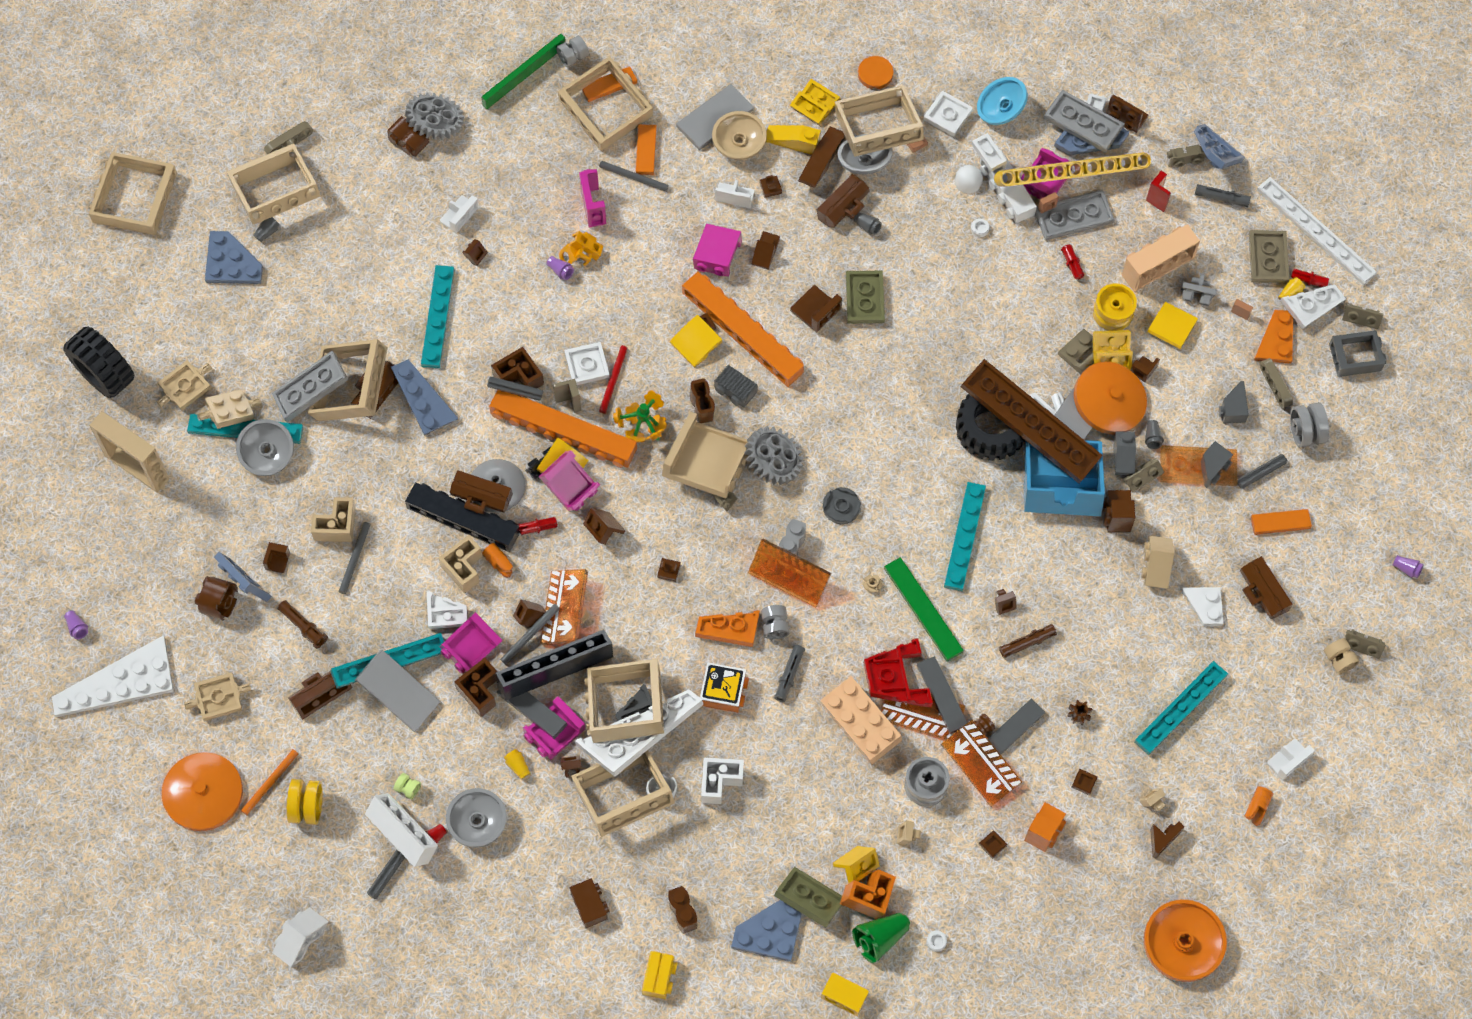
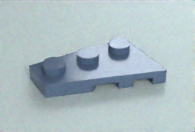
(239, 575)

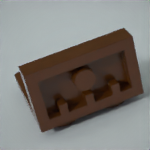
(1126, 113)
(816, 308)

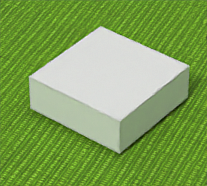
(1097, 101)

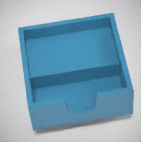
(1055, 492)

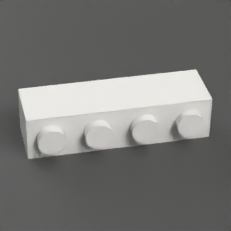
(1015, 198)
(401, 829)

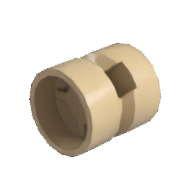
(1339, 649)

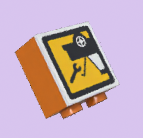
(724, 687)

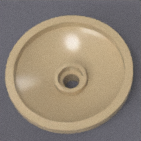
(735, 127)

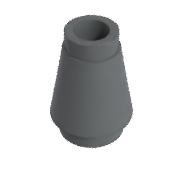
(868, 223)
(266, 229)
(1153, 435)

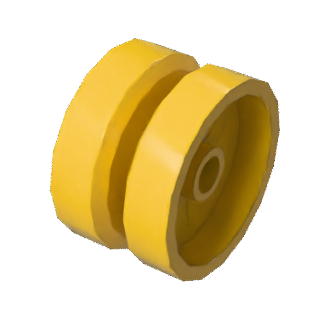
(1114, 307)
(304, 801)

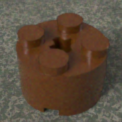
(216, 598)

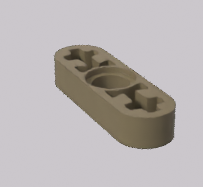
(292, 136)
(1276, 383)

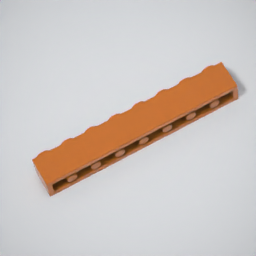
(743, 329)
(556, 424)

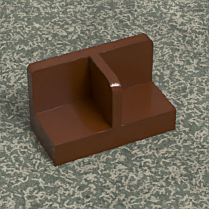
(602, 525)

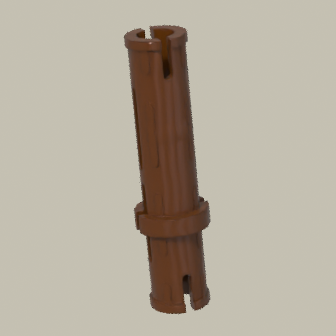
(1033, 638)

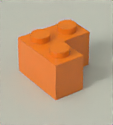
(1045, 827)
(869, 898)

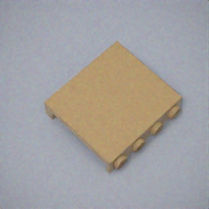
(706, 458)

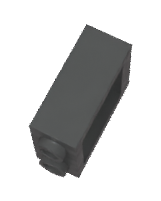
(1339, 359)

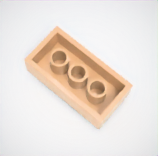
(1160, 257)
(861, 720)

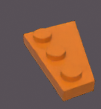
(1278, 339)
(732, 629)

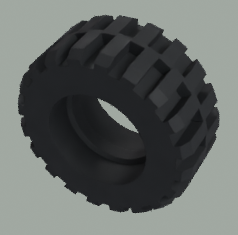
(99, 362)
(980, 442)

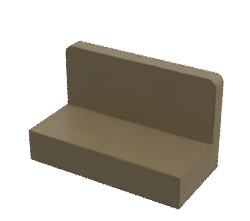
(568, 391)

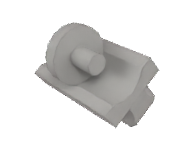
(1206, 293)

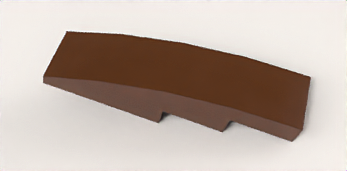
(821, 157)

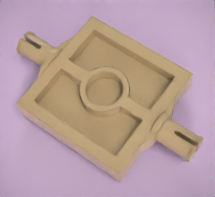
(184, 385)
(229, 408)
(217, 696)

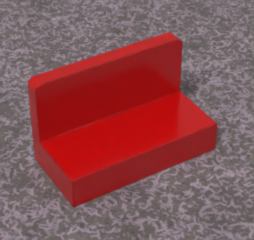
(1157, 194)

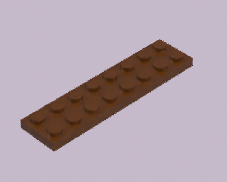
(1031, 421)

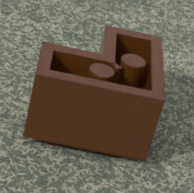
(518, 367)
(1119, 511)
(474, 686)

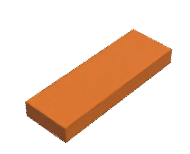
(606, 85)
(646, 149)
(1281, 521)

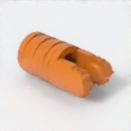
(498, 560)
(1259, 805)

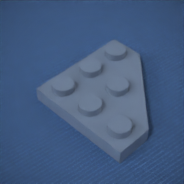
(1072, 145)
(1216, 148)
(230, 261)
(769, 932)

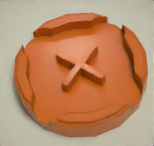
(875, 72)

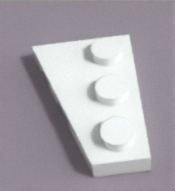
(1312, 305)

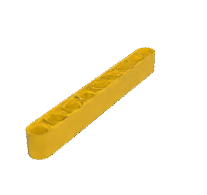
(1064, 169)

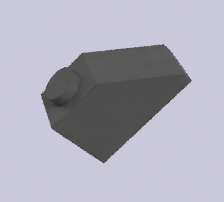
(1234, 406)
(1124, 453)

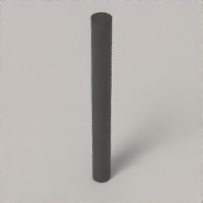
(632, 175)
(354, 558)
(530, 633)

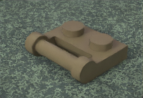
(1076, 349)

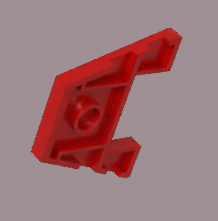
(888, 678)

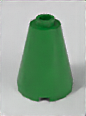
(880, 935)

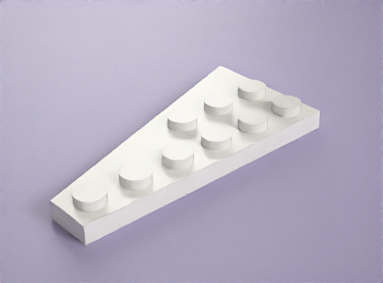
(128, 679)
(619, 754)

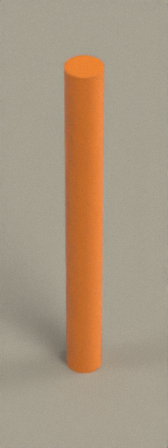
(269, 782)

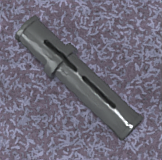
(1221, 195)
(782, 693)

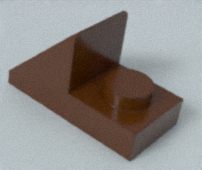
(765, 250)
(1160, 841)

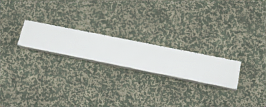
(1317, 231)

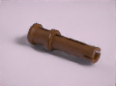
(308, 629)

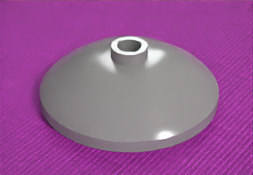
(866, 163)
(256, 438)
(508, 475)
(474, 805)

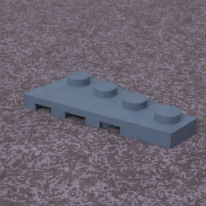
(423, 400)

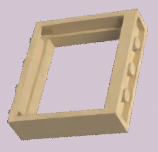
(566, 93)
(882, 139)
(264, 166)
(106, 179)
(371, 384)
(129, 452)
(621, 672)
(630, 812)

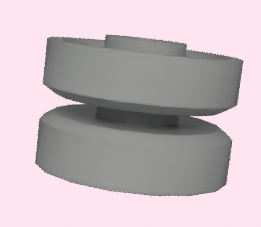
(1309, 424)
(928, 770)

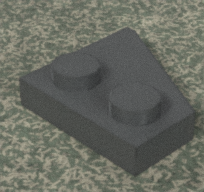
(638, 703)

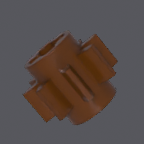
(1079, 706)

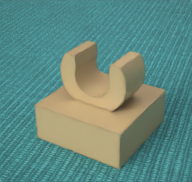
(1153, 800)
(906, 833)

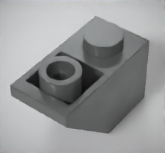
(1214, 462)

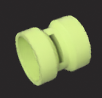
(407, 786)

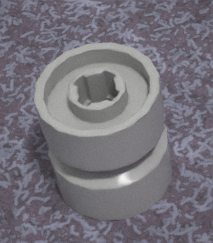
(572, 51)
(775, 622)

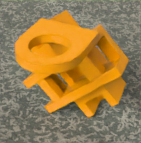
(582, 242)

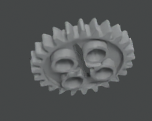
(434, 116)
(773, 455)

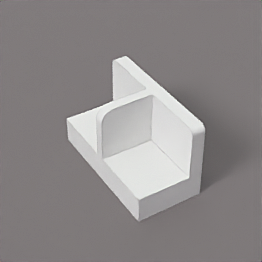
(989, 153)
(734, 194)
(459, 212)
(1290, 758)

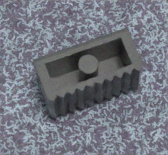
(735, 386)

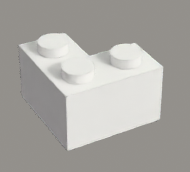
(719, 773)
(298, 935)

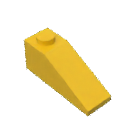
(794, 137)

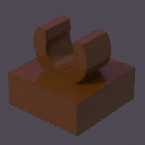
(770, 186)
(475, 252)
(669, 569)
(1005, 601)
(569, 763)

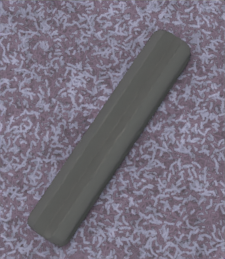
(515, 388)
(1262, 471)
(386, 874)

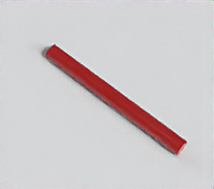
(613, 379)

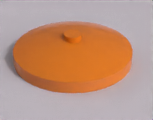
(1110, 397)
(202, 791)
(1185, 940)

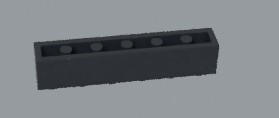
(451, 512)
(554, 664)

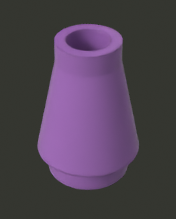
(561, 268)
(1408, 566)
(76, 626)

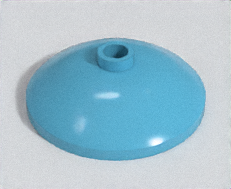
(1002, 101)

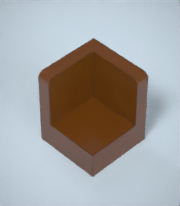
(1144, 368)
(276, 557)
(528, 613)

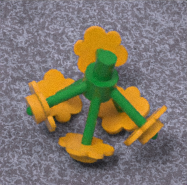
(641, 414)

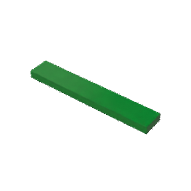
(522, 72)
(923, 609)

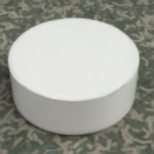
(980, 227)
(936, 941)

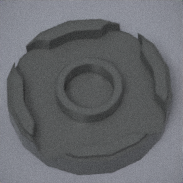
(841, 505)

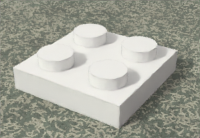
(947, 113)
(587, 363)

